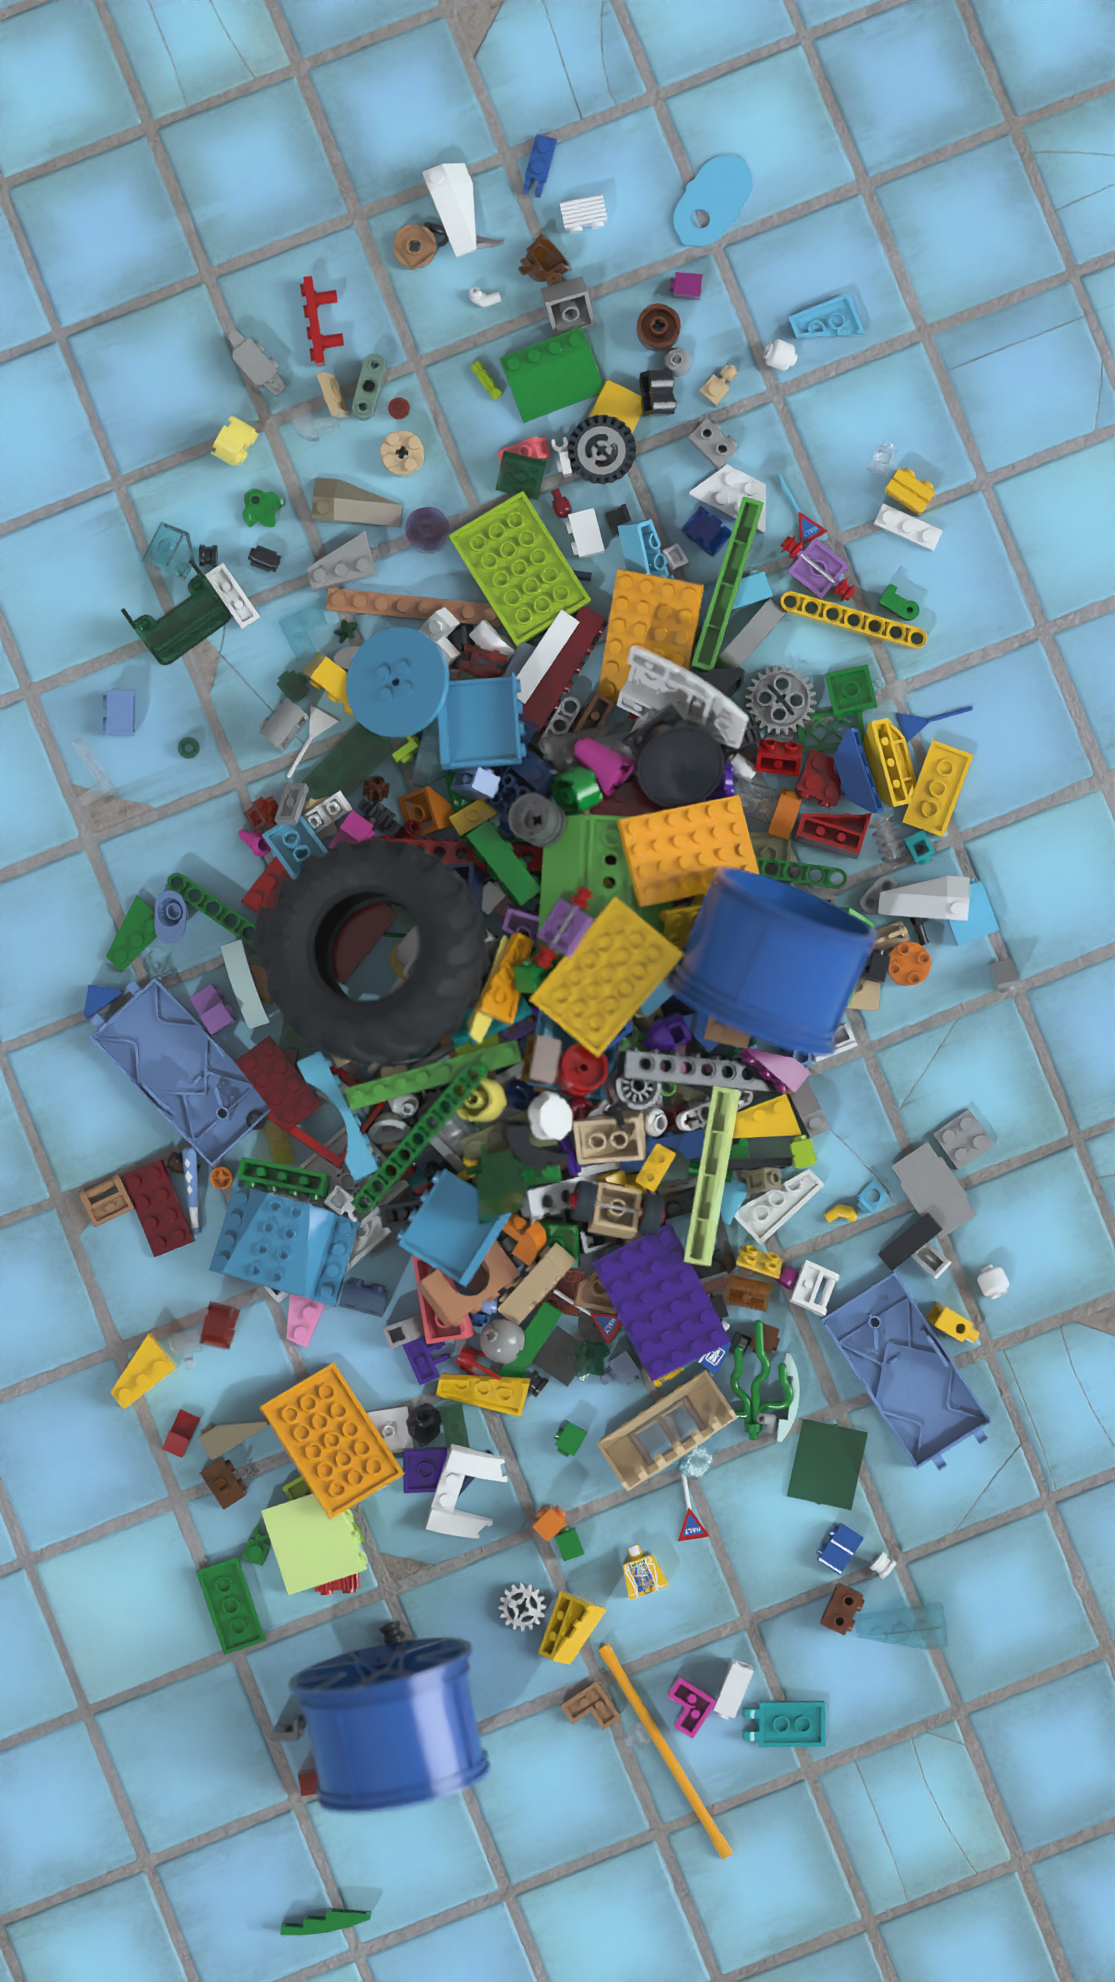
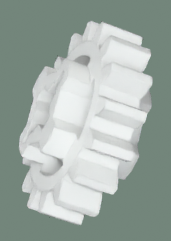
(532, 1610)

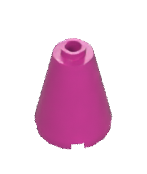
(607, 764)

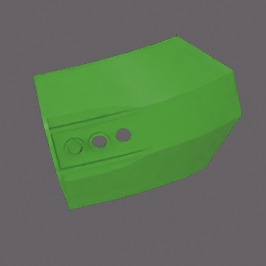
(580, 862)

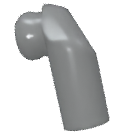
(769, 1420)

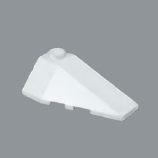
(933, 899)

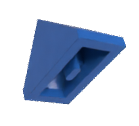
(99, 998)

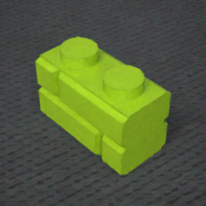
(802, 1153)

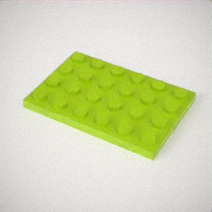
(519, 568)

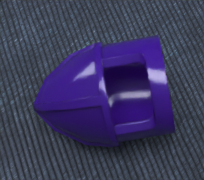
(667, 1033)

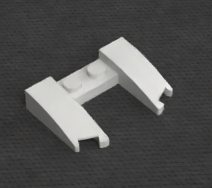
(461, 1462)

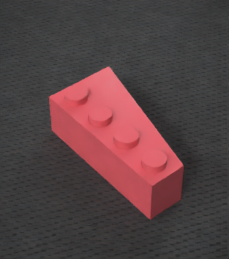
(434, 1328)

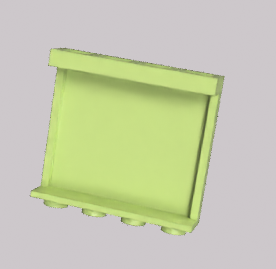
(310, 1545)

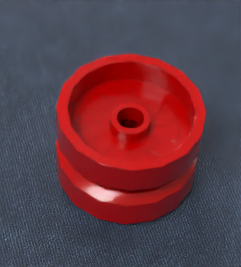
(580, 1071)

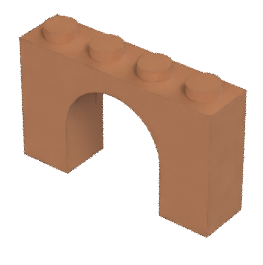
(452, 1306)

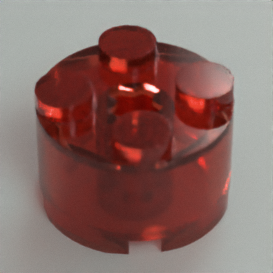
(219, 1325)

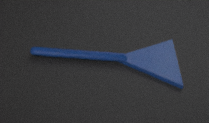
(912, 724)

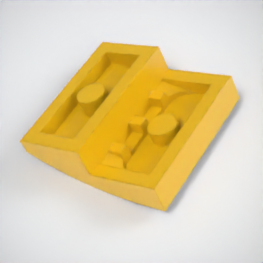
(618, 402)

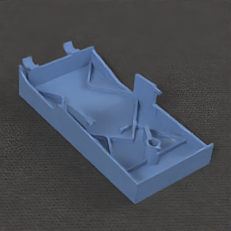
(180, 1070)
(906, 1371)

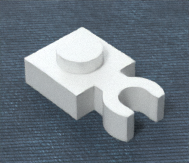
(341, 1201)

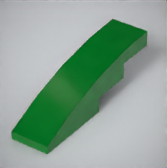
(535, 1336)
(334, 1920)

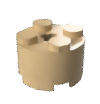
(410, 463)

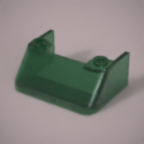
(185, 624)

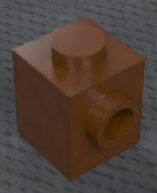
(770, 1339)

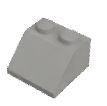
(568, 306)

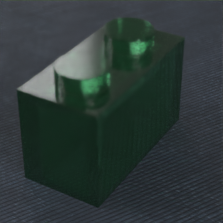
(455, 1425)

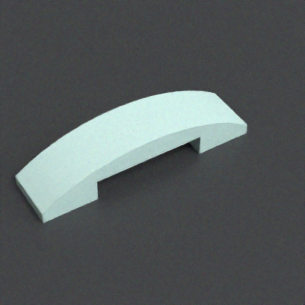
(244, 984)
(784, 1425)

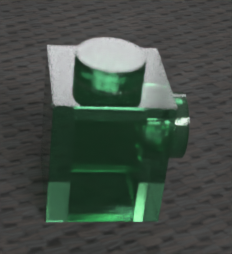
(293, 686)

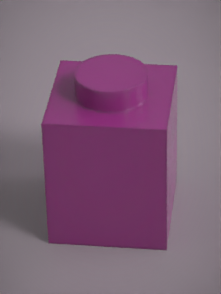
(686, 285)

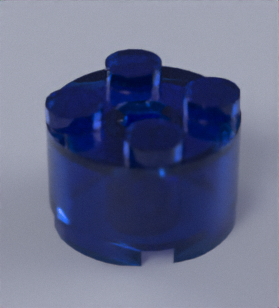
(706, 531)

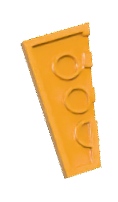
(500, 995)

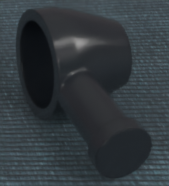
(918, 924)

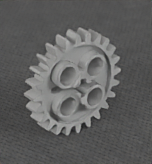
(796, 688)

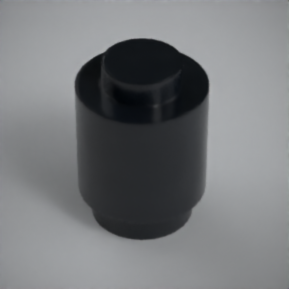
(264, 558)

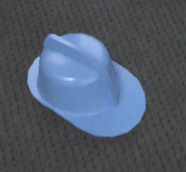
(170, 916)

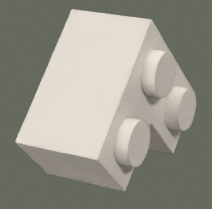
(438, 628)

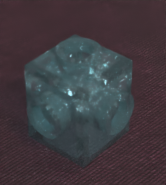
(695, 1463)

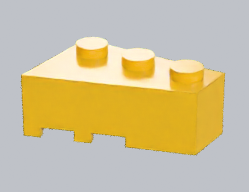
(330, 677)
(143, 1372)
(569, 1627)

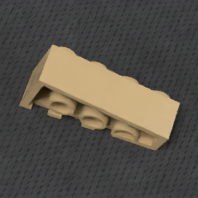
(536, 1284)

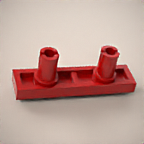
(319, 341)

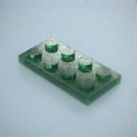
(348, 763)

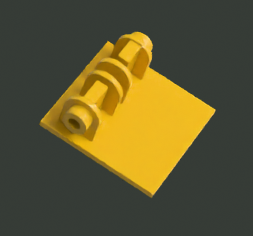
(679, 923)
(762, 1262)

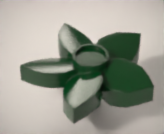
(346, 631)

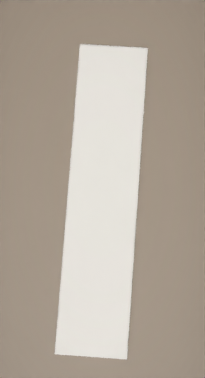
(545, 654)

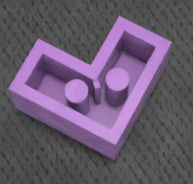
(213, 1010)

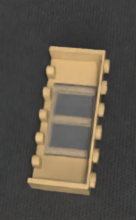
(666, 1430)

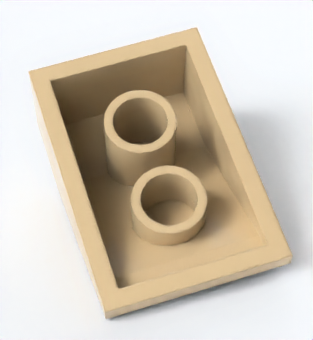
(601, 1140)

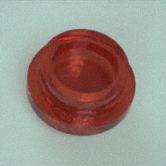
(398, 408)

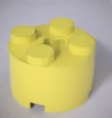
(234, 441)
(484, 1103)

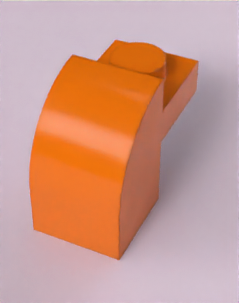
(785, 814)
(530, 1237)

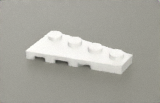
(770, 1211)

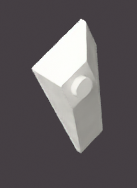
(453, 199)

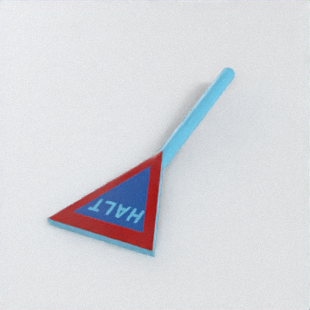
(807, 528)

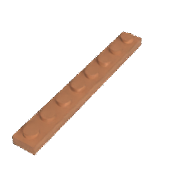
(407, 606)

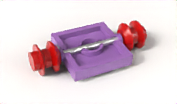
(818, 568)
(564, 927)

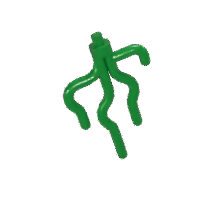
(751, 1410)

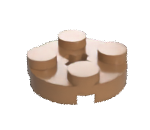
(401, 246)

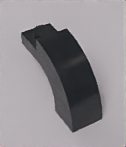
(517, 1138)

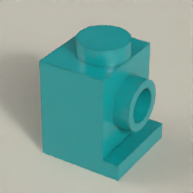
(919, 839)

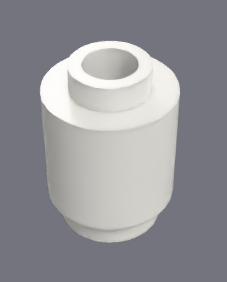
(742, 767)

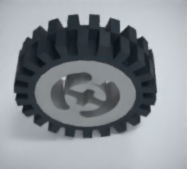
(617, 433)

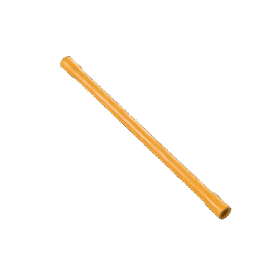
(717, 1838)

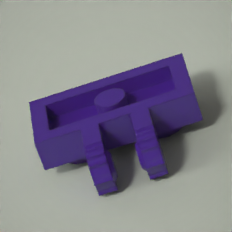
(422, 1361)

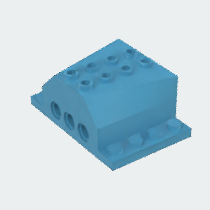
(285, 1245)

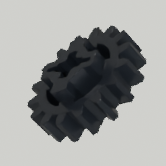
(379, 816)

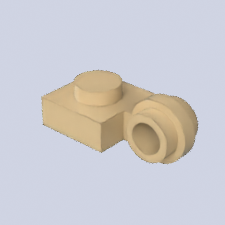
(716, 388)

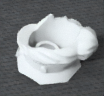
(550, 1116)

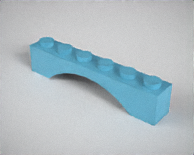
(318, 1075)

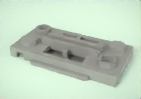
(933, 1189)

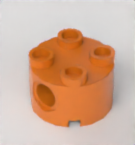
(908, 964)

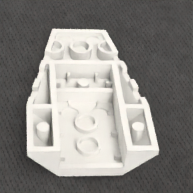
(658, 681)

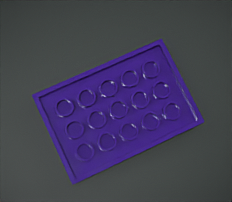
(660, 1302)

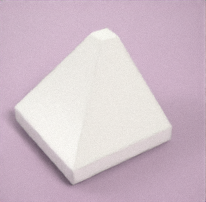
(674, 557)

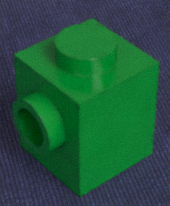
(569, 1439)

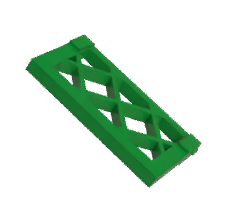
(822, 746)

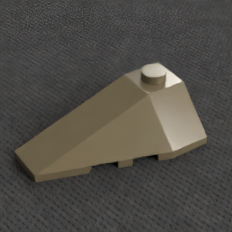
(347, 504)

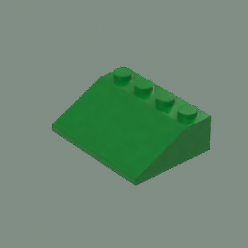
(552, 374)

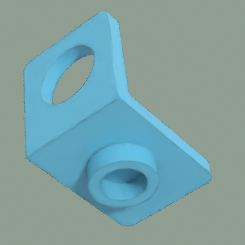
(864, 1204)

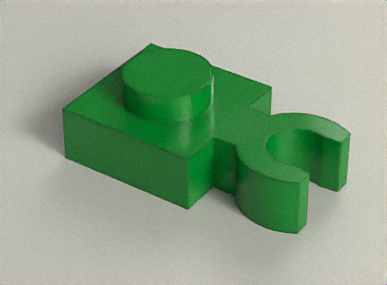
(256, 1548)

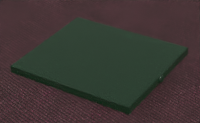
(827, 1464)

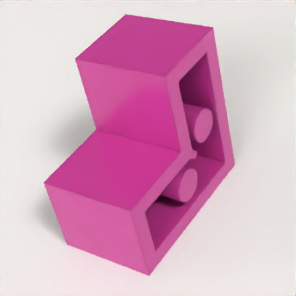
(353, 830)
(696, 1705)

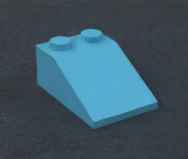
(293, 845)

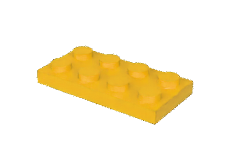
(937, 788)

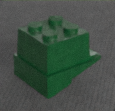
(500, 1185)

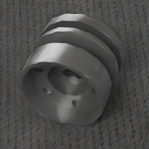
(529, 813)

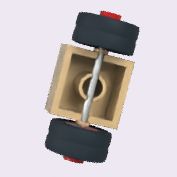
(616, 1209)

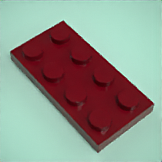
(278, 1083)
(158, 1208)

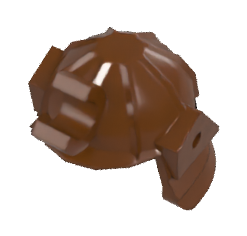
(544, 261)

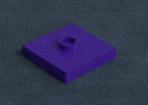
(422, 1468)

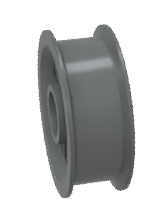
(648, 1098)

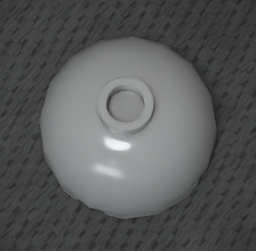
(501, 1341)

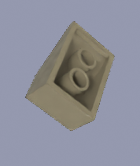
(226, 1435)

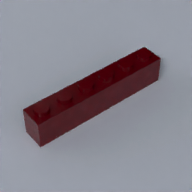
(568, 662)

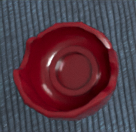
(580, 1108)

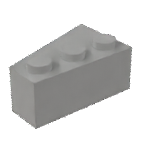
(344, 565)

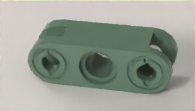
(367, 375)

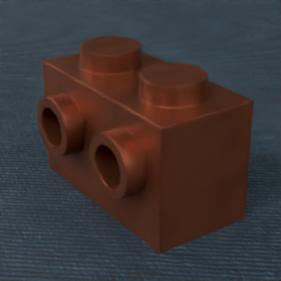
(839, 1608)

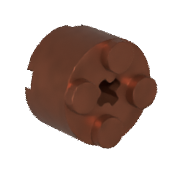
(650, 337)

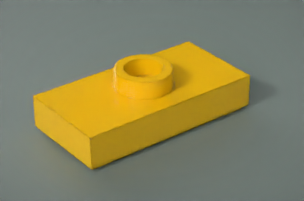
(472, 817)

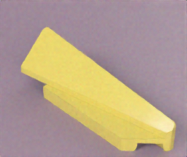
(479, 1021)

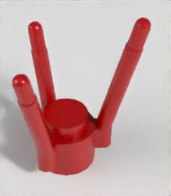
(468, 1359)

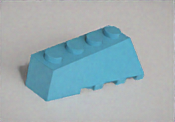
(641, 548)

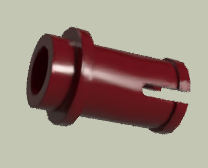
(410, 828)

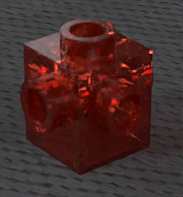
(262, 813)

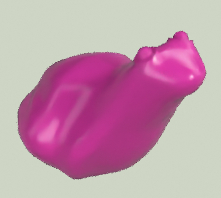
(255, 842)

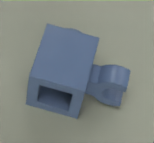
(623, 1368)

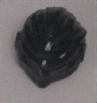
(424, 1423)

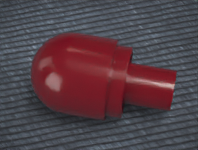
(560, 504)

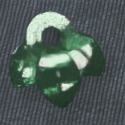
(591, 1360)

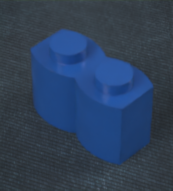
(839, 1548)

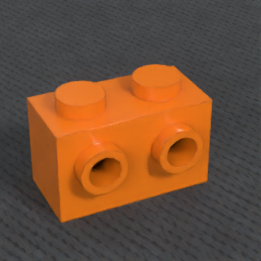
(549, 1521)

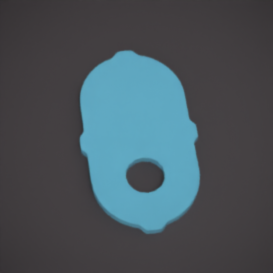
(718, 190)

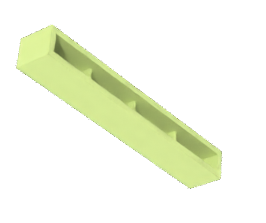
(712, 1176)

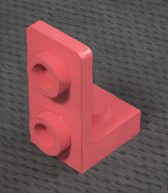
(533, 447)

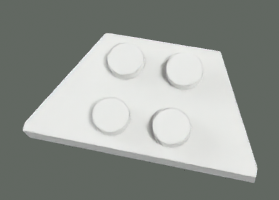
(726, 489)

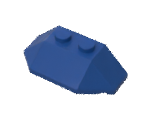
(855, 773)

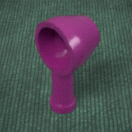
(787, 1278)

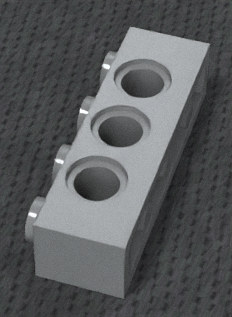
(552, 1192)

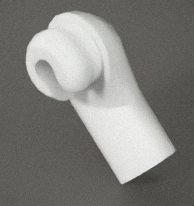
(482, 299)

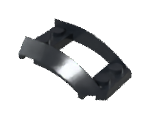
(722, 1259)

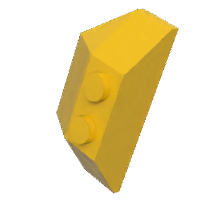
(889, 762)

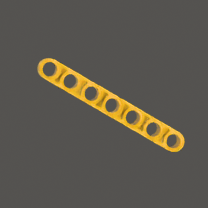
(864, 620)

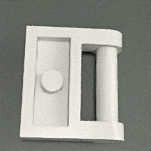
(808, 1285)

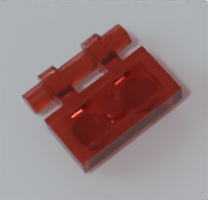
(478, 669)

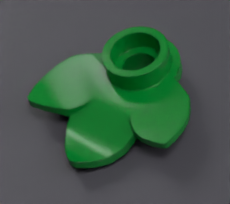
(262, 511)

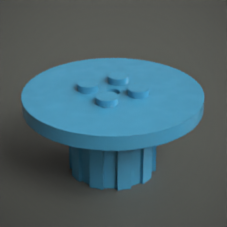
(397, 682)

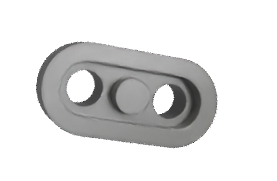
(873, 893)

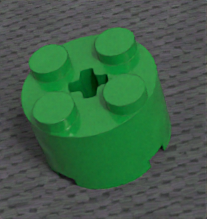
(576, 790)

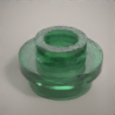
(181, 747)

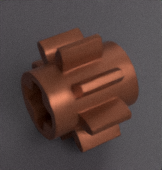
(376, 789)

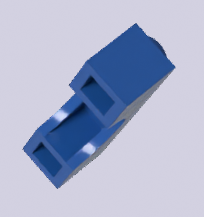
(688, 1143)

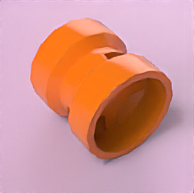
(219, 1179)

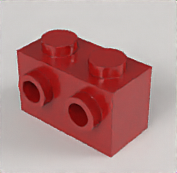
(779, 757)

